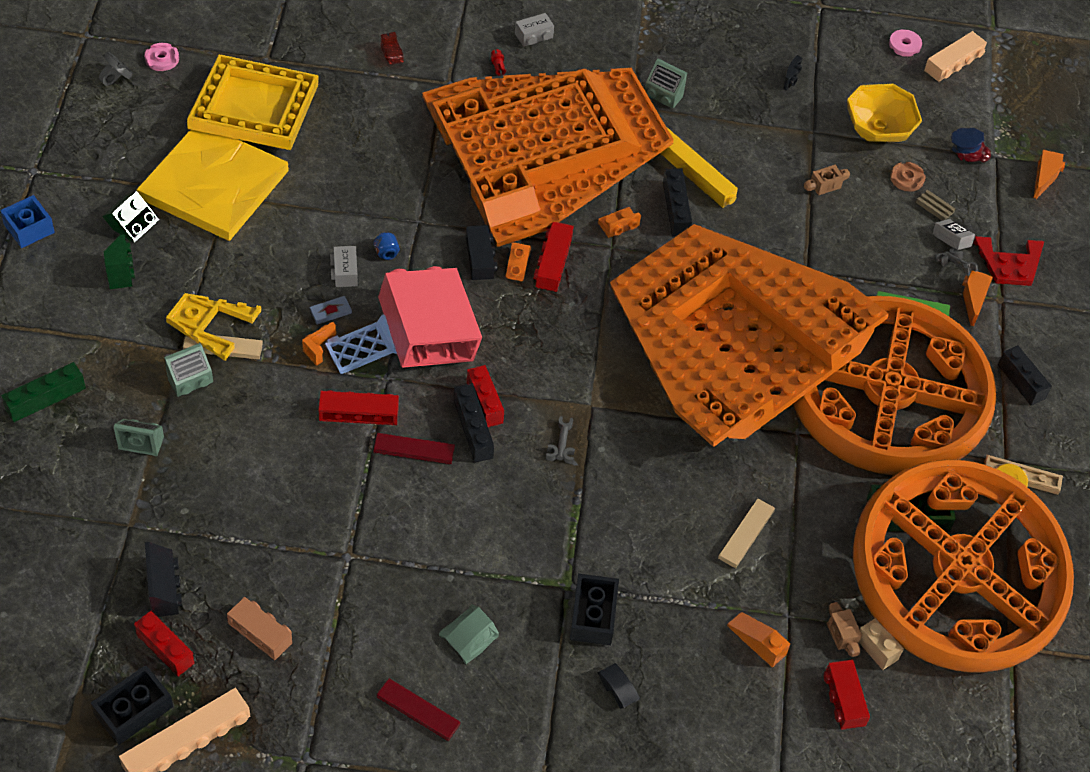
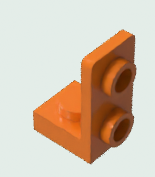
(518, 261)
(312, 342)

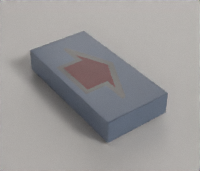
(330, 310)

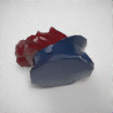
(970, 145)

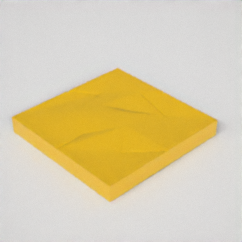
(253, 102)
(213, 182)

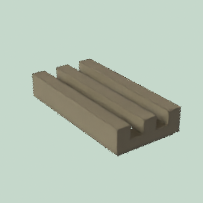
(936, 205)

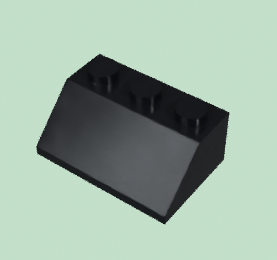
(162, 580)

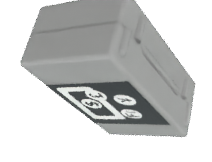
(953, 234)

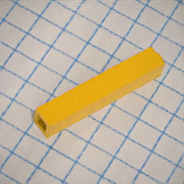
(700, 172)

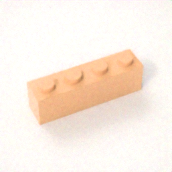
(955, 56)

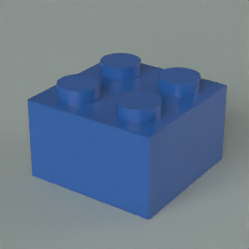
(27, 221)

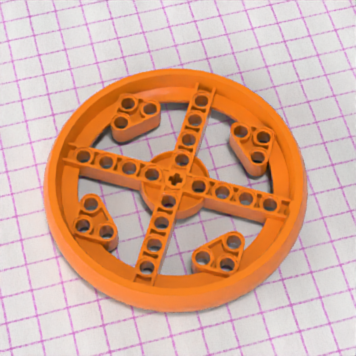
(896, 385)
(964, 564)

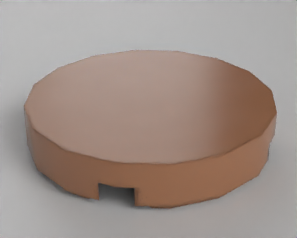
(907, 176)

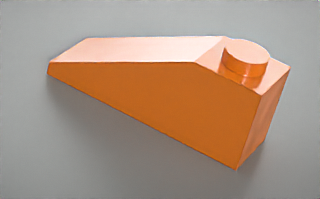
(1048, 170)
(974, 293)
(760, 637)

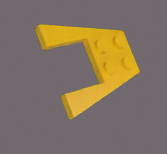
(194, 314)

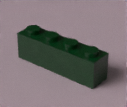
(43, 392)

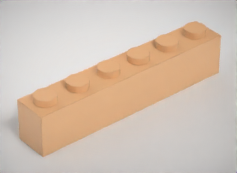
(187, 734)

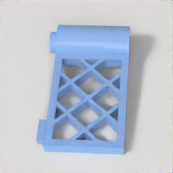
(383, 333)

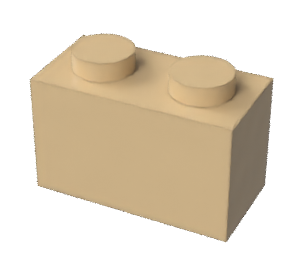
(880, 644)

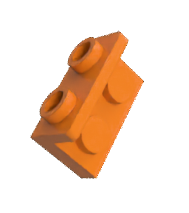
(619, 222)

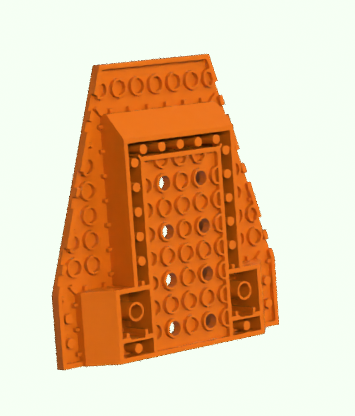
(551, 179)
(794, 307)

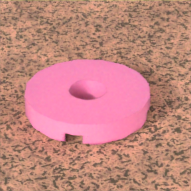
(910, 37)
(161, 64)

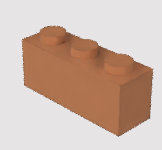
(260, 628)

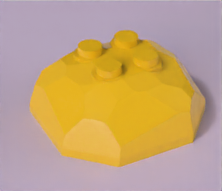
(883, 112)

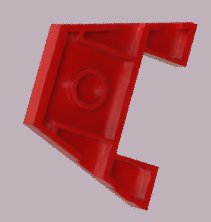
(1011, 267)

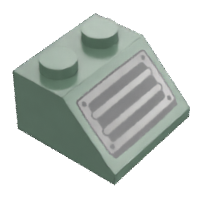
(666, 83)
(188, 370)
(139, 436)

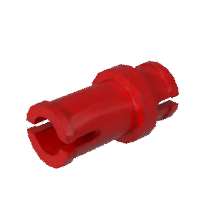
(498, 61)

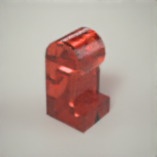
(391, 48)

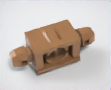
(826, 179)
(844, 629)

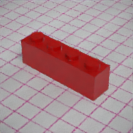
(554, 256)
(358, 407)

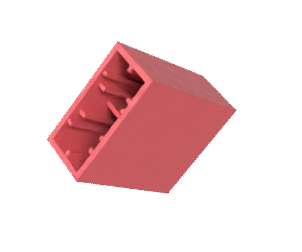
(429, 317)

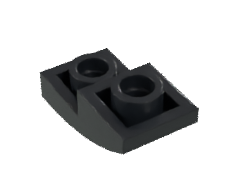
(792, 72)
(619, 684)

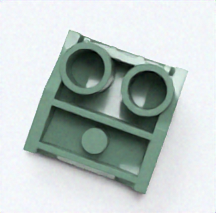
(470, 633)

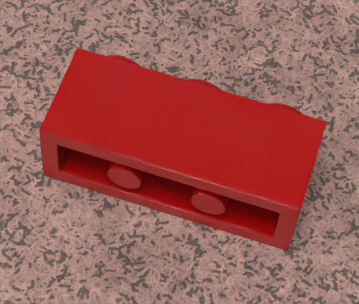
(487, 395)
(164, 643)
(846, 694)

